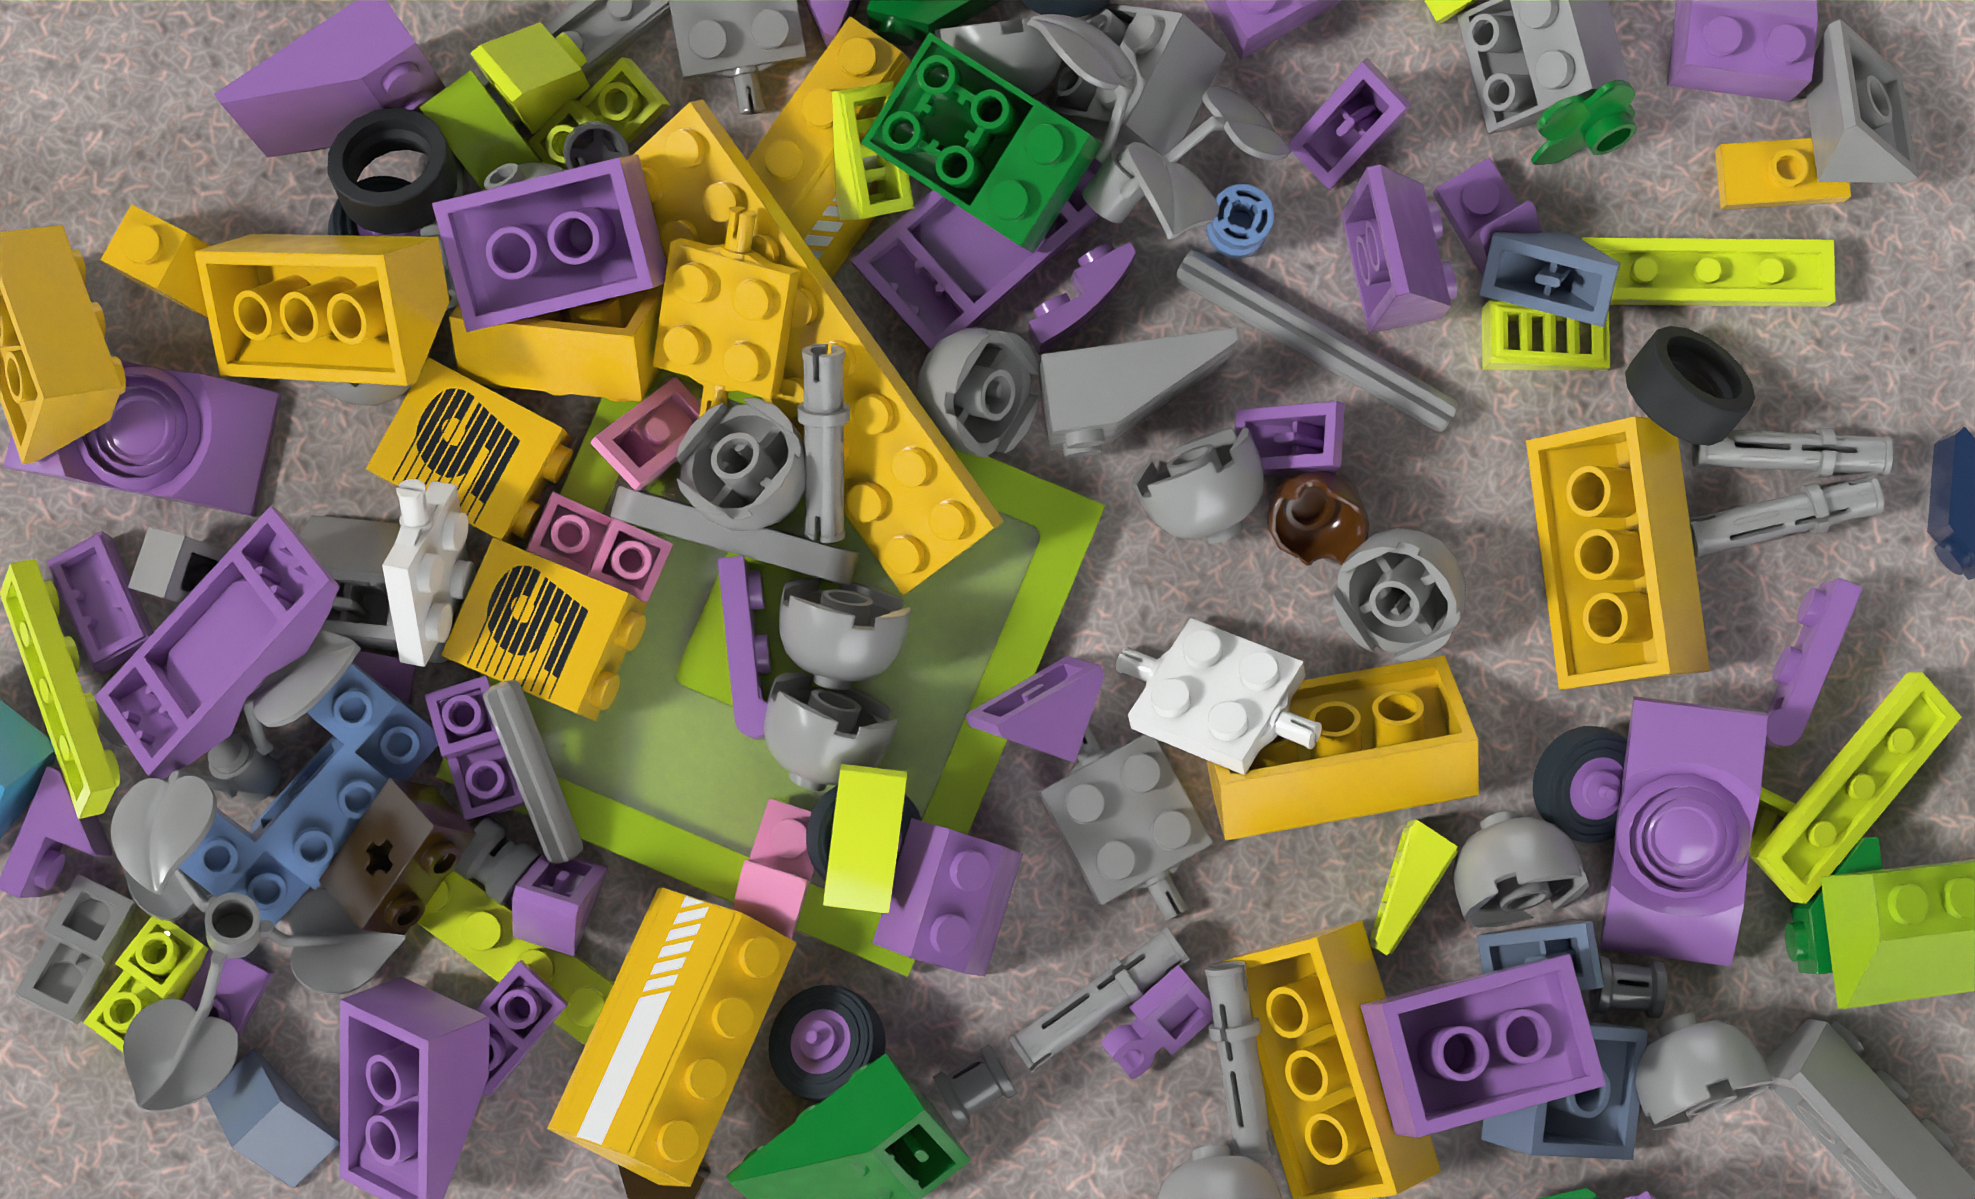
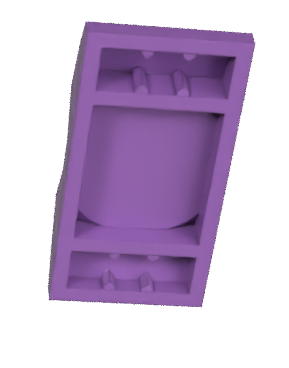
(951, 269)
(173, 441)
(219, 647)
(1684, 830)

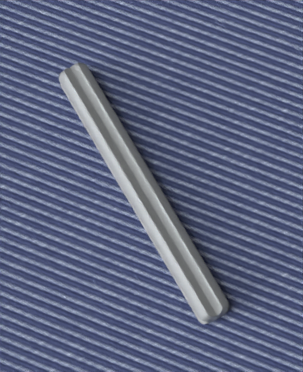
(1316, 341)

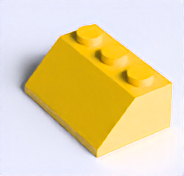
(52, 345)
(578, 350)

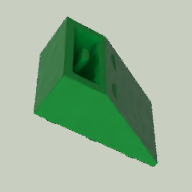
(981, 143)
(859, 1143)

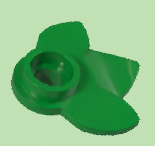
(1594, 122)

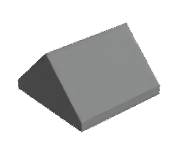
(1858, 113)

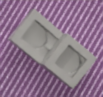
(78, 949)

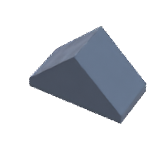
(1550, 275)
(1544, 941)
(271, 1121)

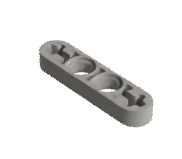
(763, 544)

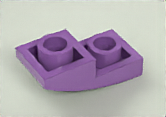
(1095, 284)
(473, 750)
(520, 1015)

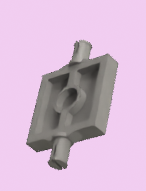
(737, 41)
(1126, 821)

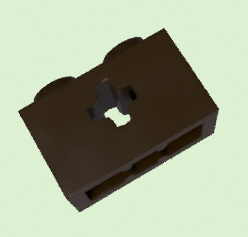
(397, 857)

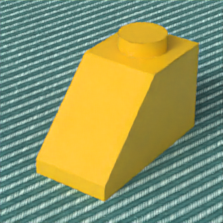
(158, 258)

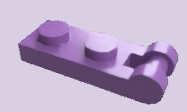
(747, 652)
(1805, 666)

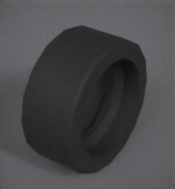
(375, 136)
(1689, 385)

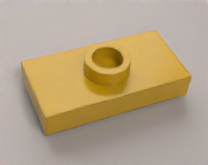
(1772, 175)

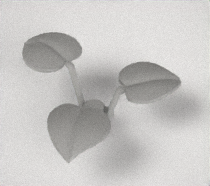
(1137, 169)
(166, 821)
(185, 1055)

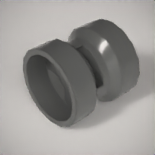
(605, 145)
(496, 860)

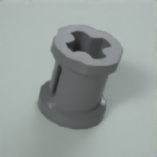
(1631, 988)
(974, 1085)

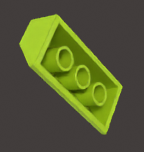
(1901, 932)

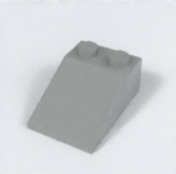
(1109, 389)

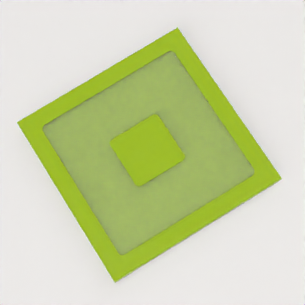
(687, 791)

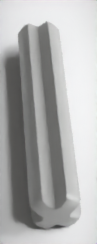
(533, 771)

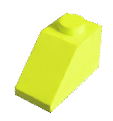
(533, 72)

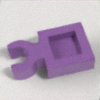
(1165, 1017)

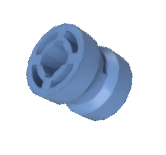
(1232, 230)

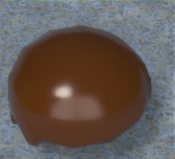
(1317, 517)

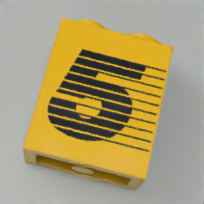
(481, 443)
(546, 629)

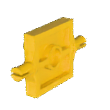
(726, 315)

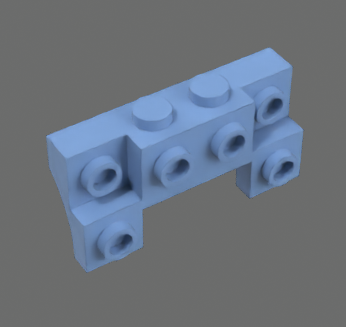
(317, 811)

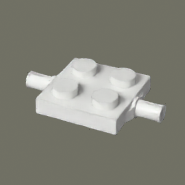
(427, 569)
(1218, 696)

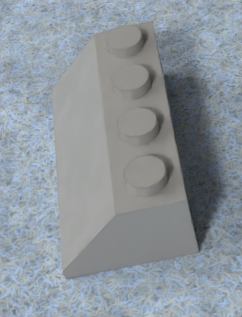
(1863, 1117)

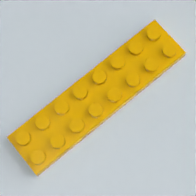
(900, 473)

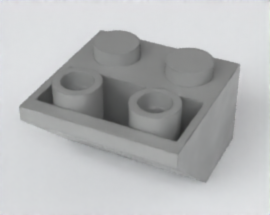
(1538, 54)
(1172, 74)
(354, 558)

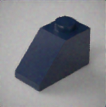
(1953, 502)

